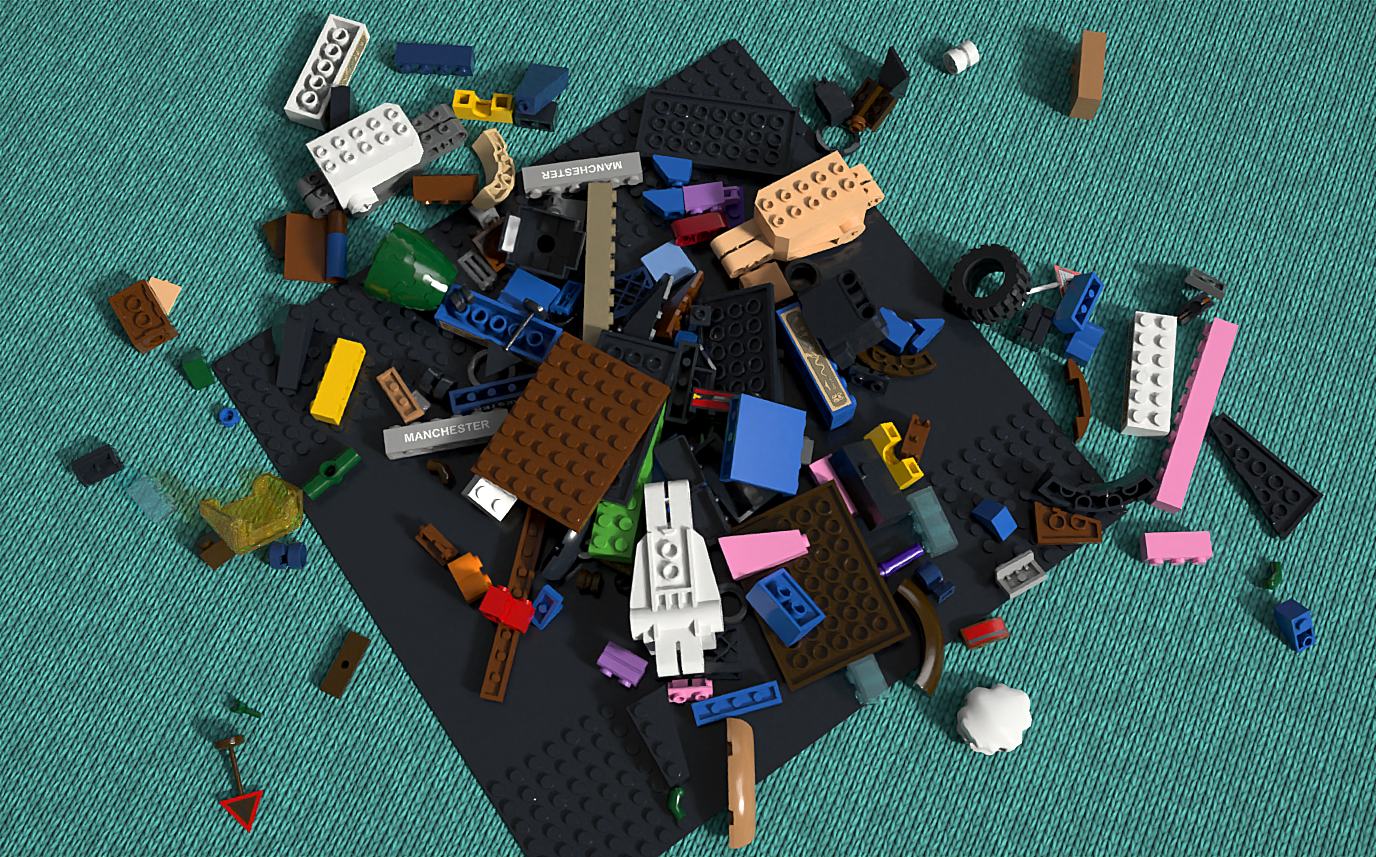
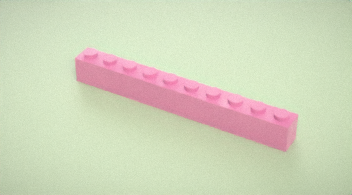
(1194, 415)

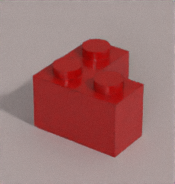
(504, 609)

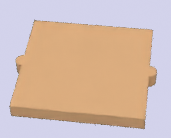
(165, 292)

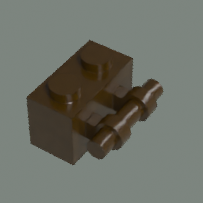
(213, 550)

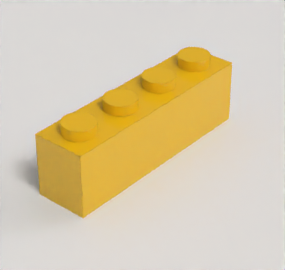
(337, 381)

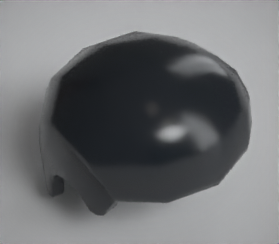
(562, 321)

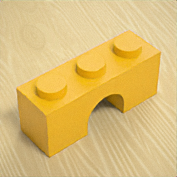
(469, 106)
(885, 439)

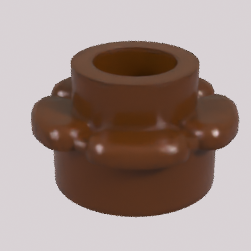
(856, 124)

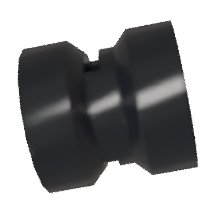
(458, 302)

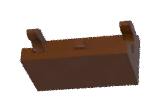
(915, 439)

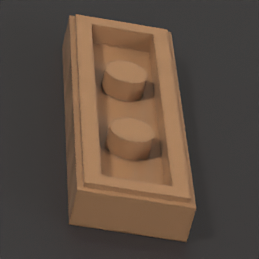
(400, 395)

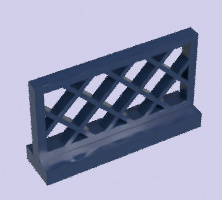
(620, 313)

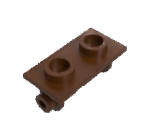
(436, 544)

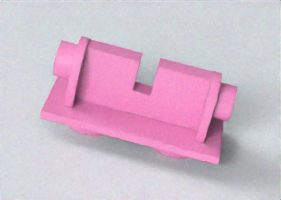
(680, 691)

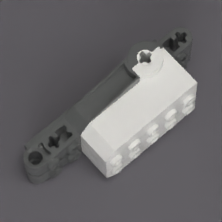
(375, 158)

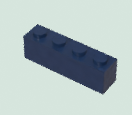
(435, 59)

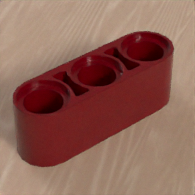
(699, 228)

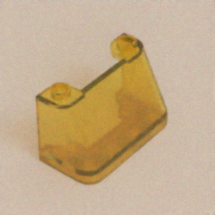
(259, 518)

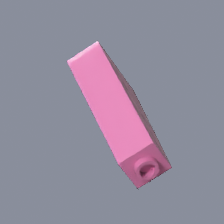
(761, 551)

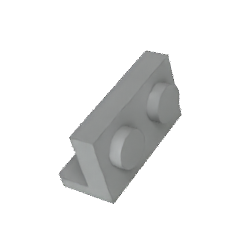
(1019, 574)

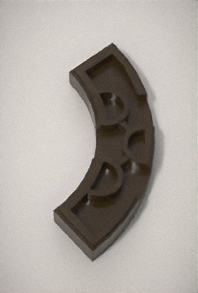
(897, 366)

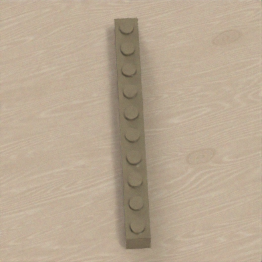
(599, 262)

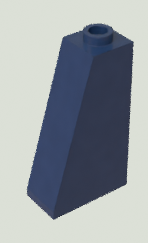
(540, 87)

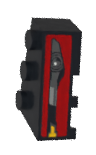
(712, 404)

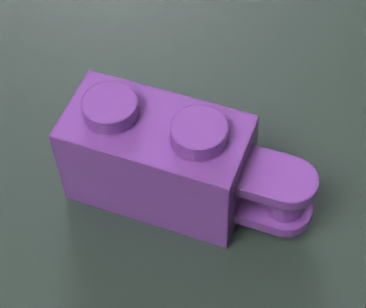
(709, 198)

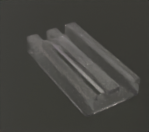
(488, 281)

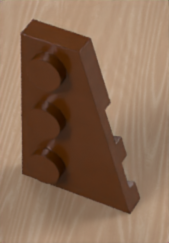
(1062, 528)

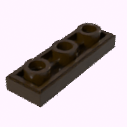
(351, 652)

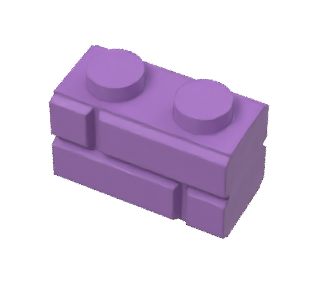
(622, 664)

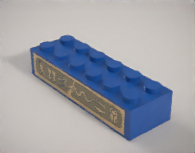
(498, 322)
(815, 367)

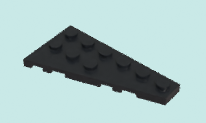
(1273, 485)

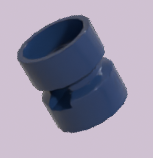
(289, 555)

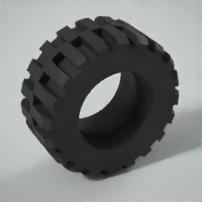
(974, 268)

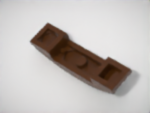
(1074, 377)

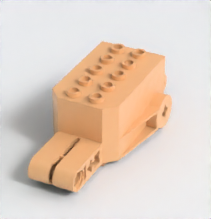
(801, 215)

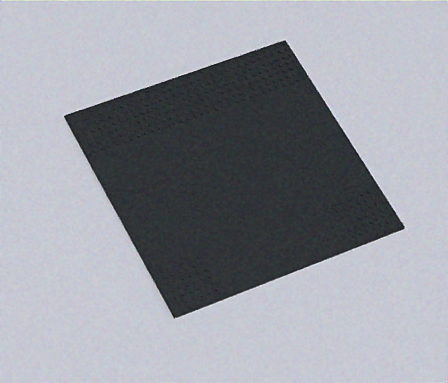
(561, 743)

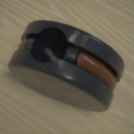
(1194, 308)

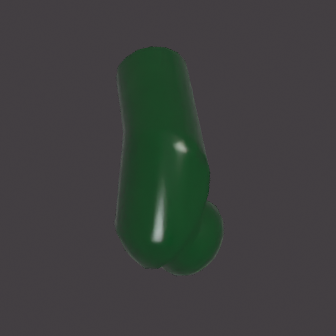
(1275, 577)
(673, 801)

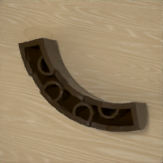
(931, 636)

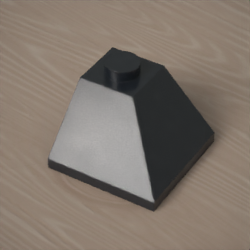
(894, 75)

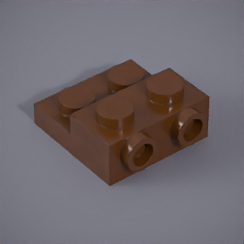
(487, 244)

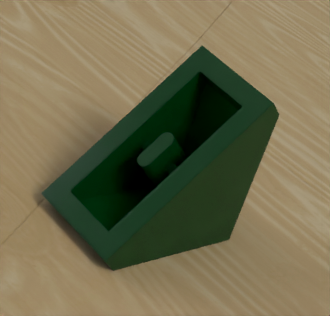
(198, 369)

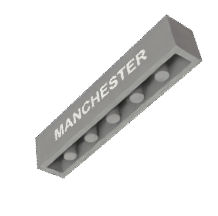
(576, 175)
(443, 434)

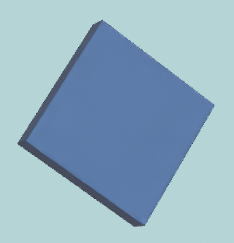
(668, 259)

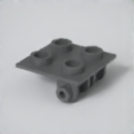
(567, 207)

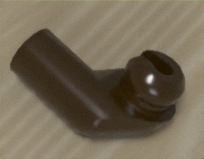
(443, 470)

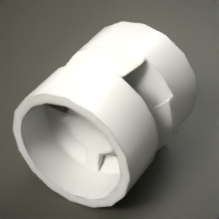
(961, 57)

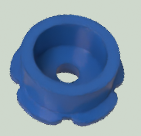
(225, 413)

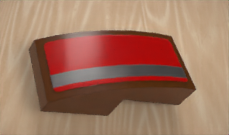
(983, 633)

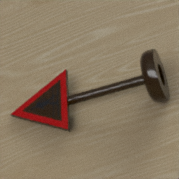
(244, 806)

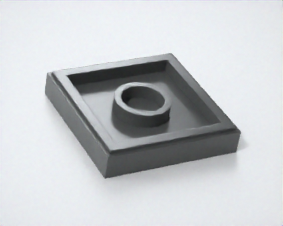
(1206, 283)

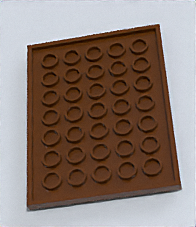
(571, 431)

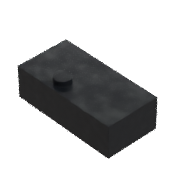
(869, 484)

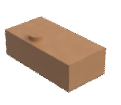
(1087, 75)

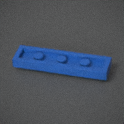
(736, 703)

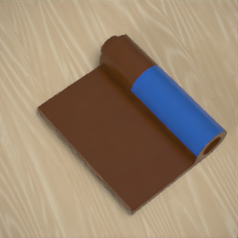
(316, 248)

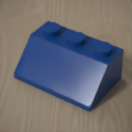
(785, 606)

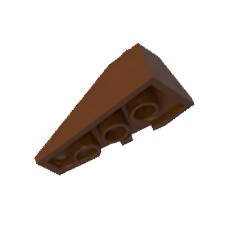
(674, 312)

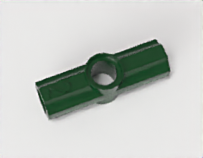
(320, 481)

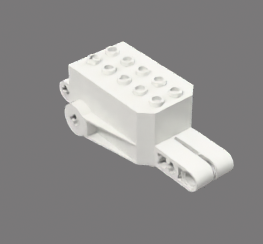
(673, 584)

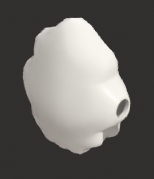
(994, 718)

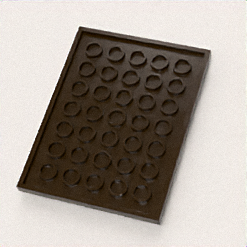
(837, 577)

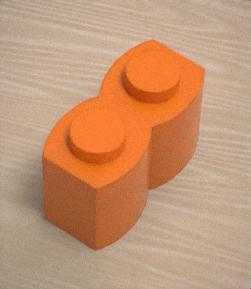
(469, 577)

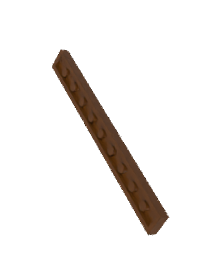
(519, 586)

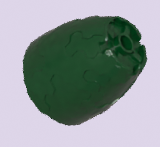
(409, 270)

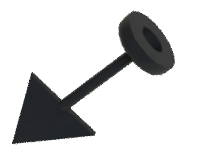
(499, 357)

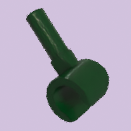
(243, 709)

